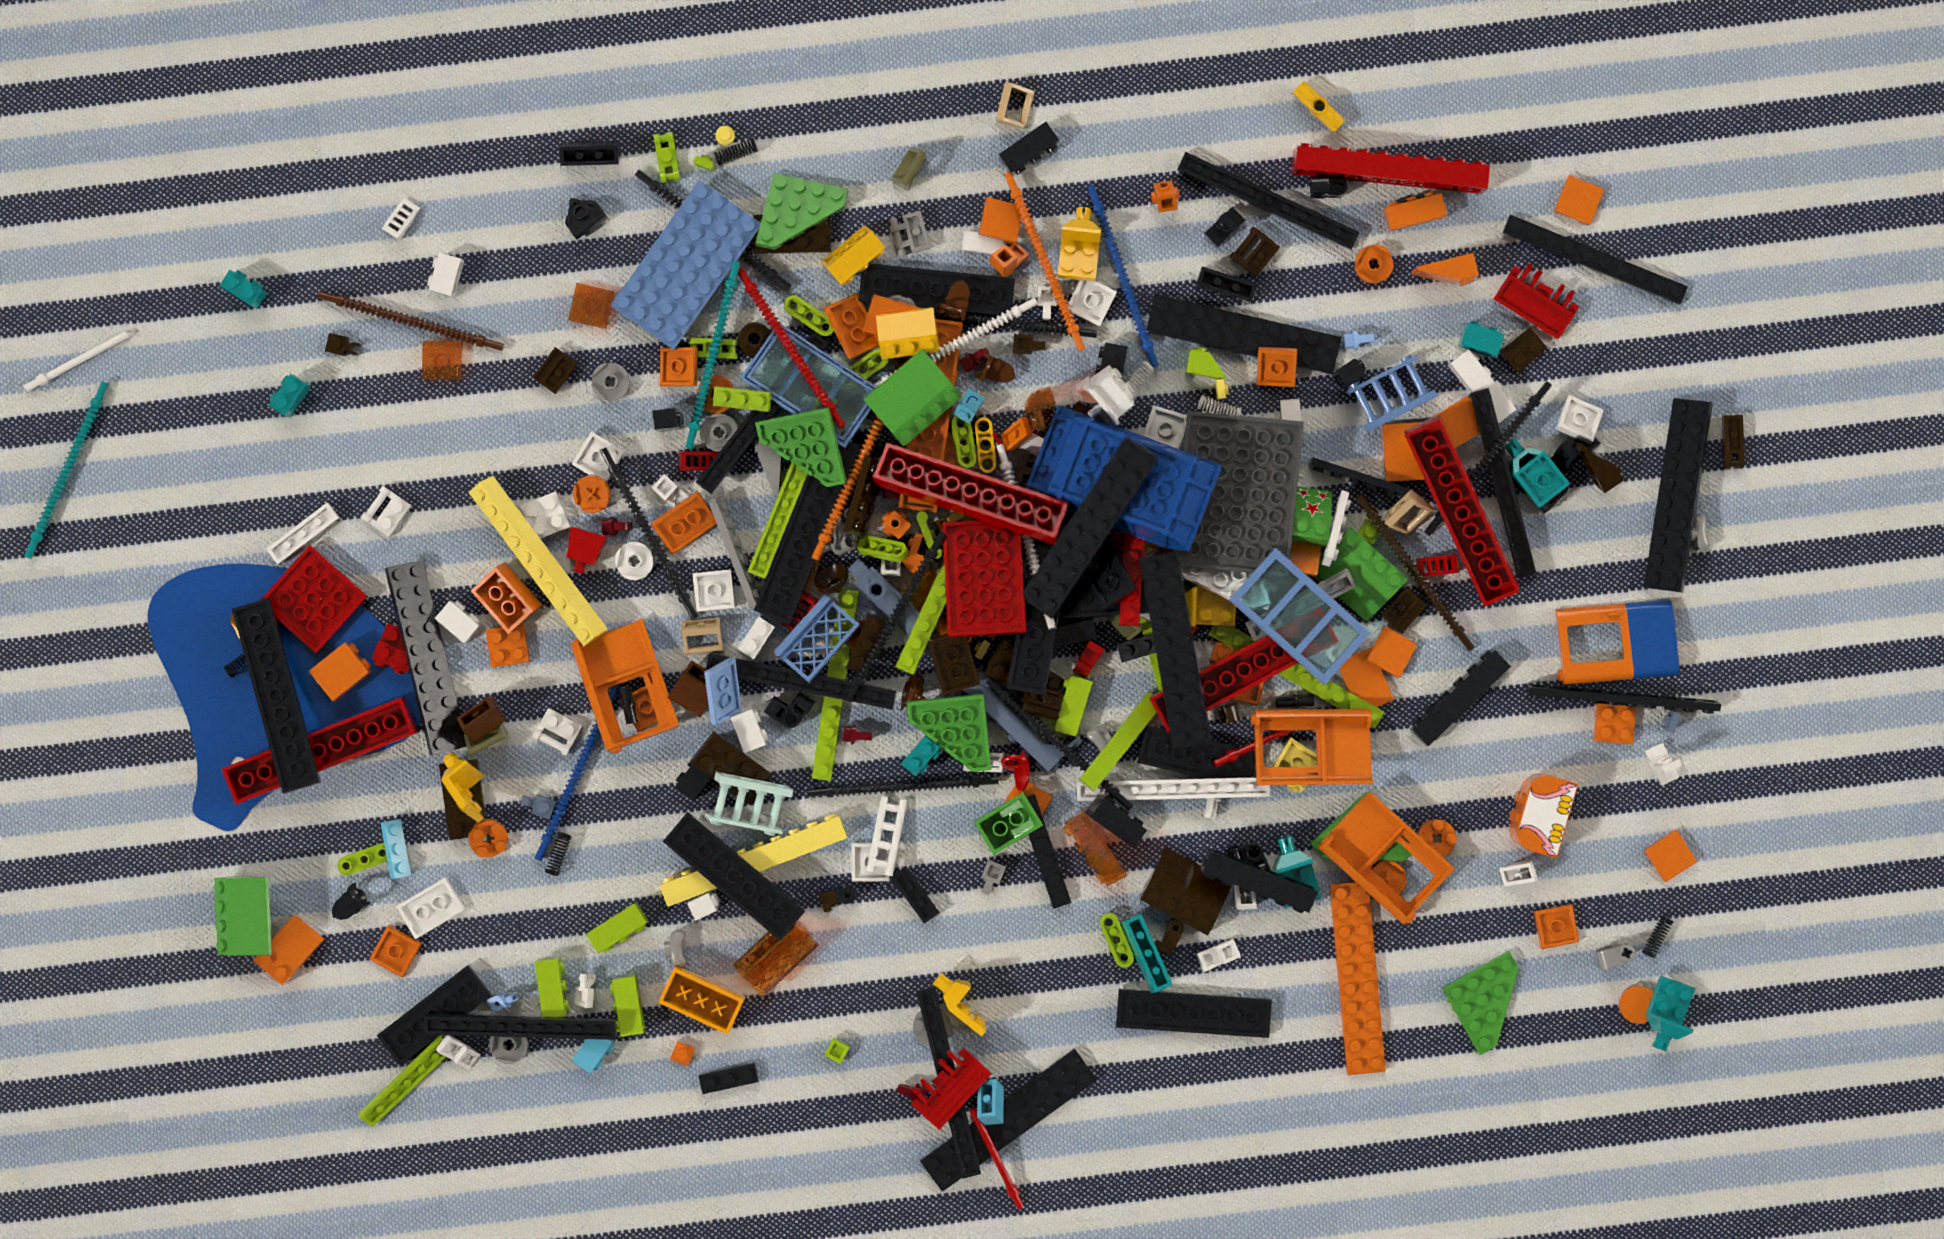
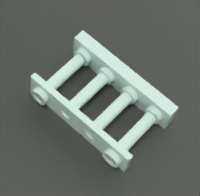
(744, 785)

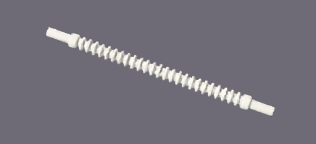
(1014, 312)
(1006, 467)

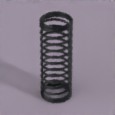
(753, 147)
(875, 448)
(228, 669)
(568, 837)
(1659, 931)

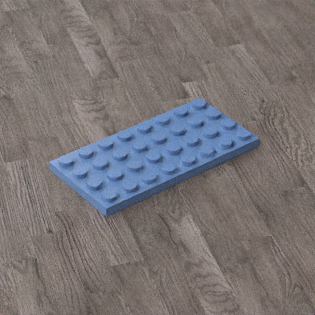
(686, 265)

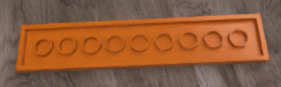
(933, 438)
(1357, 979)

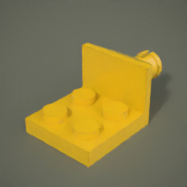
(1079, 248)
(1209, 608)
(458, 780)
(953, 994)

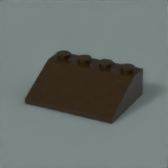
(1184, 891)

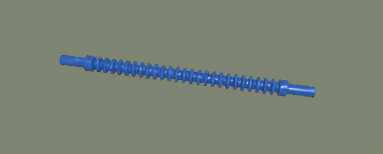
(1147, 344)
(547, 838)

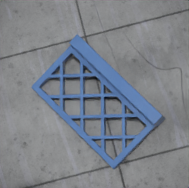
(807, 626)

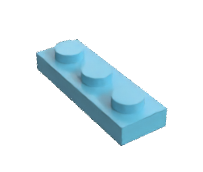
(395, 849)

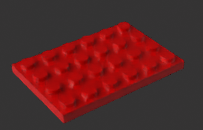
(983, 579)

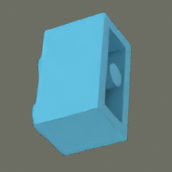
(591, 1052)
(990, 1102)

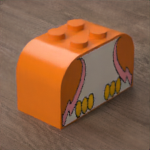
(1542, 813)

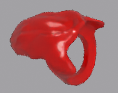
(1021, 769)

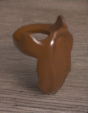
(956, 301)
(995, 370)
(912, 689)

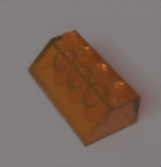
(1094, 847)

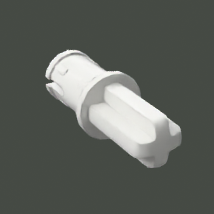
(1211, 808)

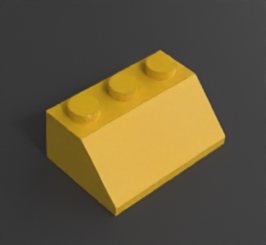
(853, 255)
(907, 333)

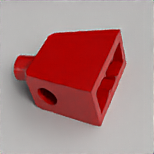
(584, 548)

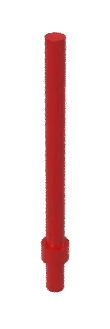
(1233, 755)
(1011, 1189)

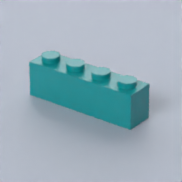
(1146, 953)

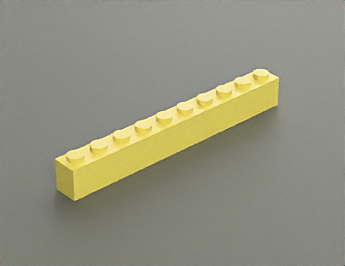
(538, 560)
(761, 856)

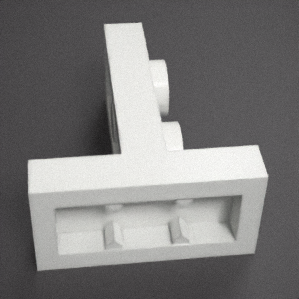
(1663, 764)

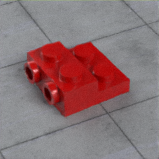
(391, 650)

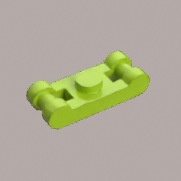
(667, 157)
(731, 343)
(928, 534)

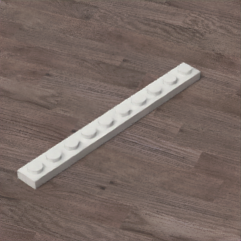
(1180, 789)

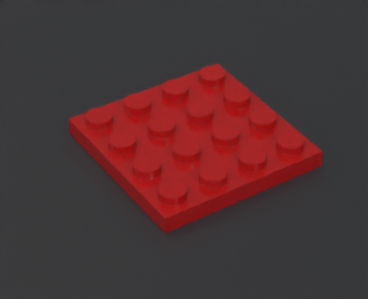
(314, 598)

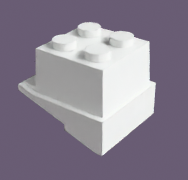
(1107, 394)

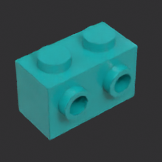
(243, 289)
(1481, 339)
(289, 395)
(917, 759)

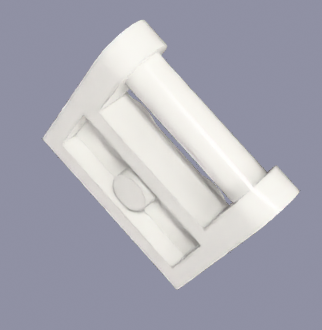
(391, 515)
(561, 726)

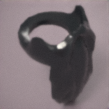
(349, 903)

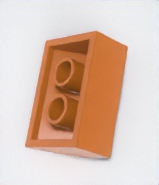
(506, 597)

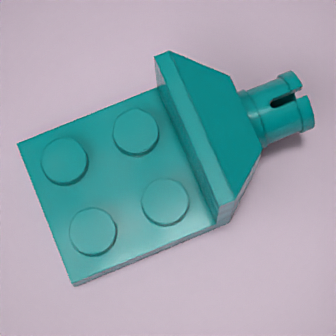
(1535, 472)
(1295, 864)
(1668, 1011)

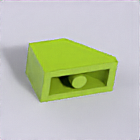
(1203, 364)

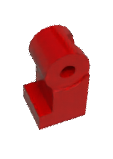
(1088, 659)

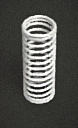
(1144, 364)
(1218, 406)

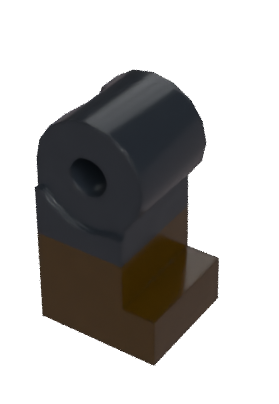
(838, 895)

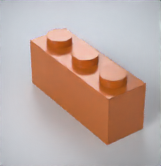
(1414, 211)

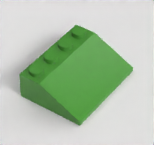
(912, 397)
(1373, 575)
(243, 915)

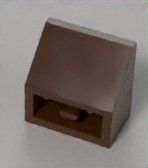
(691, 690)
(481, 718)

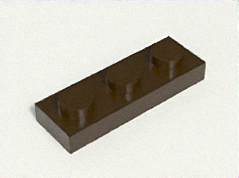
(869, 632)

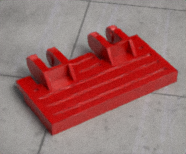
(1536, 303)
(951, 1089)

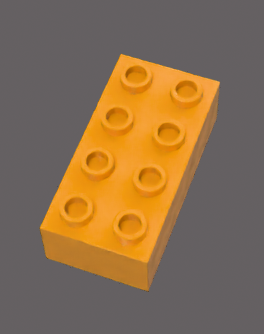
(701, 999)

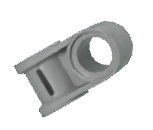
(1611, 956)

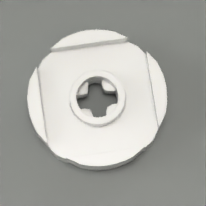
(625, 567)

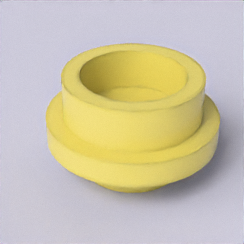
(725, 135)

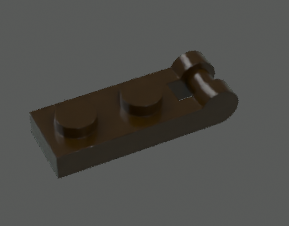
(1733, 441)

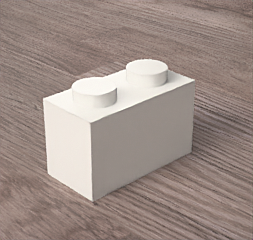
(445, 275)
(459, 621)
(756, 637)
(749, 730)
(704, 904)

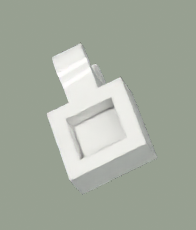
(1046, 300)
(584, 993)

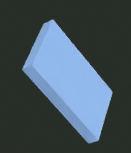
(723, 691)

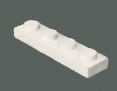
(1338, 522)
(302, 533)

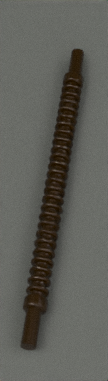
(1373, 514)

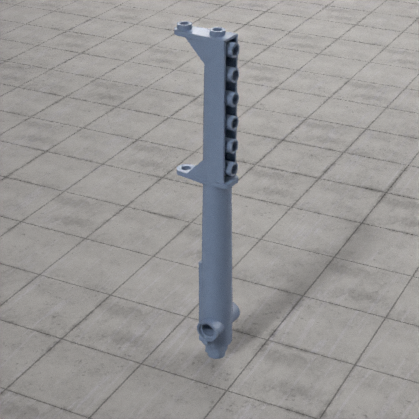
(1005, 717)

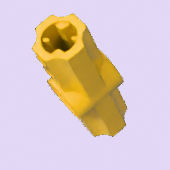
(1328, 115)

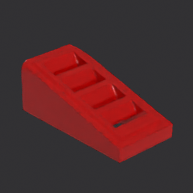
(682, 460)
(1454, 565)
(807, 597)

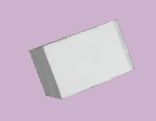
(890, 568)
(1518, 873)
(1244, 900)

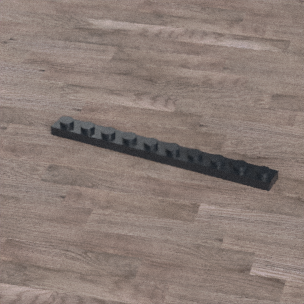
(1268, 201)
(1594, 259)
(742, 439)
(1503, 484)
(819, 685)
(1631, 699)
(520, 1026)
(939, 1046)

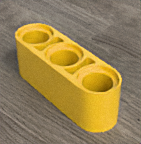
(981, 436)

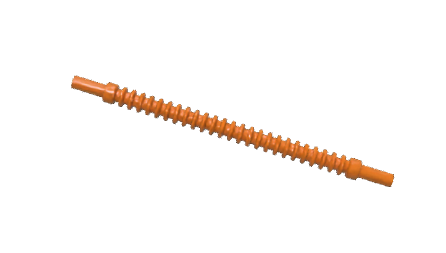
(1016, 194)
(824, 538)

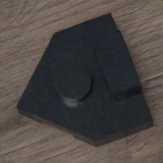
(584, 217)

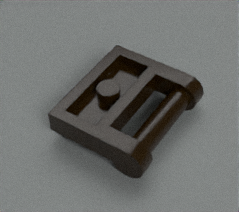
(1260, 255)

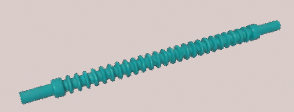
(730, 284)
(37, 536)

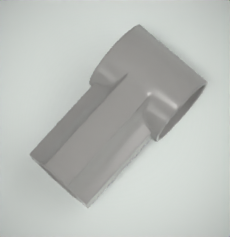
(843, 540)

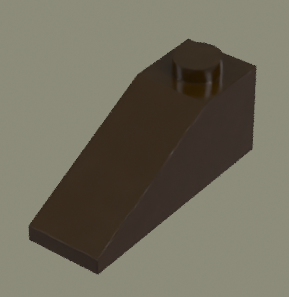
(1602, 471)

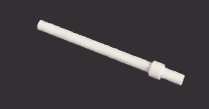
(43, 379)

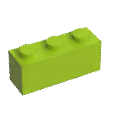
(1072, 705)
(617, 928)
(552, 987)
(628, 1005)

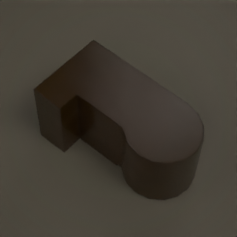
(1228, 713)
(1171, 937)

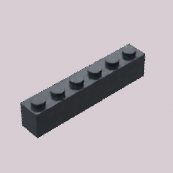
(1459, 697)
(1258, 880)

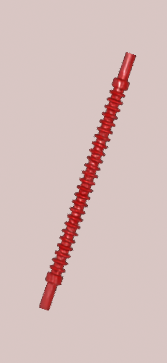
(751, 288)

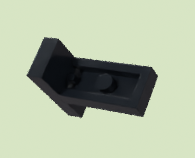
(1224, 226)
(1568, 454)

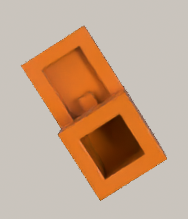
(1008, 258)
(913, 558)

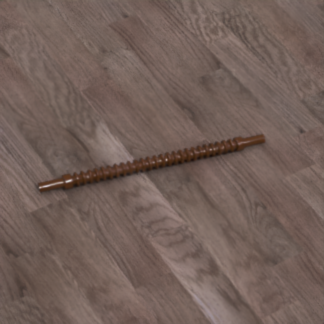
(341, 301)

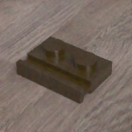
(1523, 349)
(555, 370)
(1403, 610)
(1043, 705)

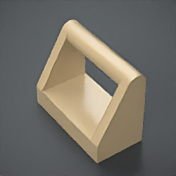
(1000, 118)
(1402, 506)
(702, 627)

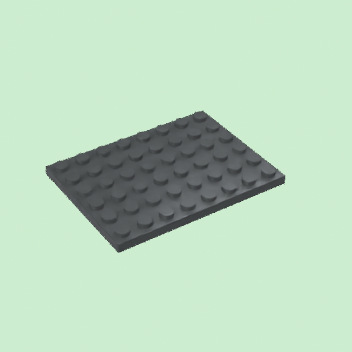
(1253, 493)

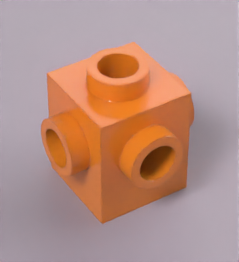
(1165, 196)
(897, 531)

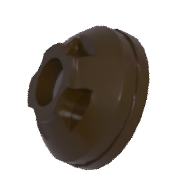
(743, 338)
(830, 575)

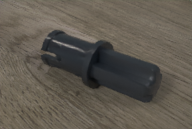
(1295, 700)
(628, 704)

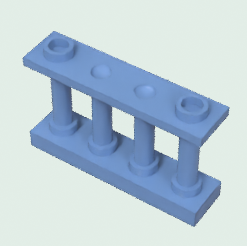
(1390, 411)

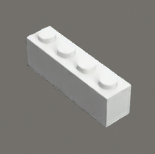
(1477, 377)

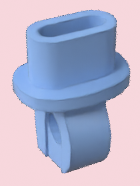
(1353, 339)
(505, 1000)

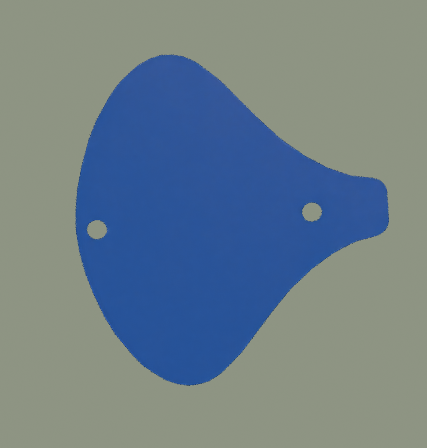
(197, 640)

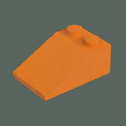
(1451, 271)
(289, 950)

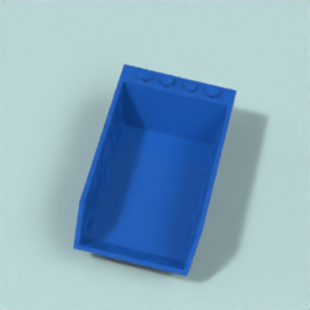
(1165, 506)

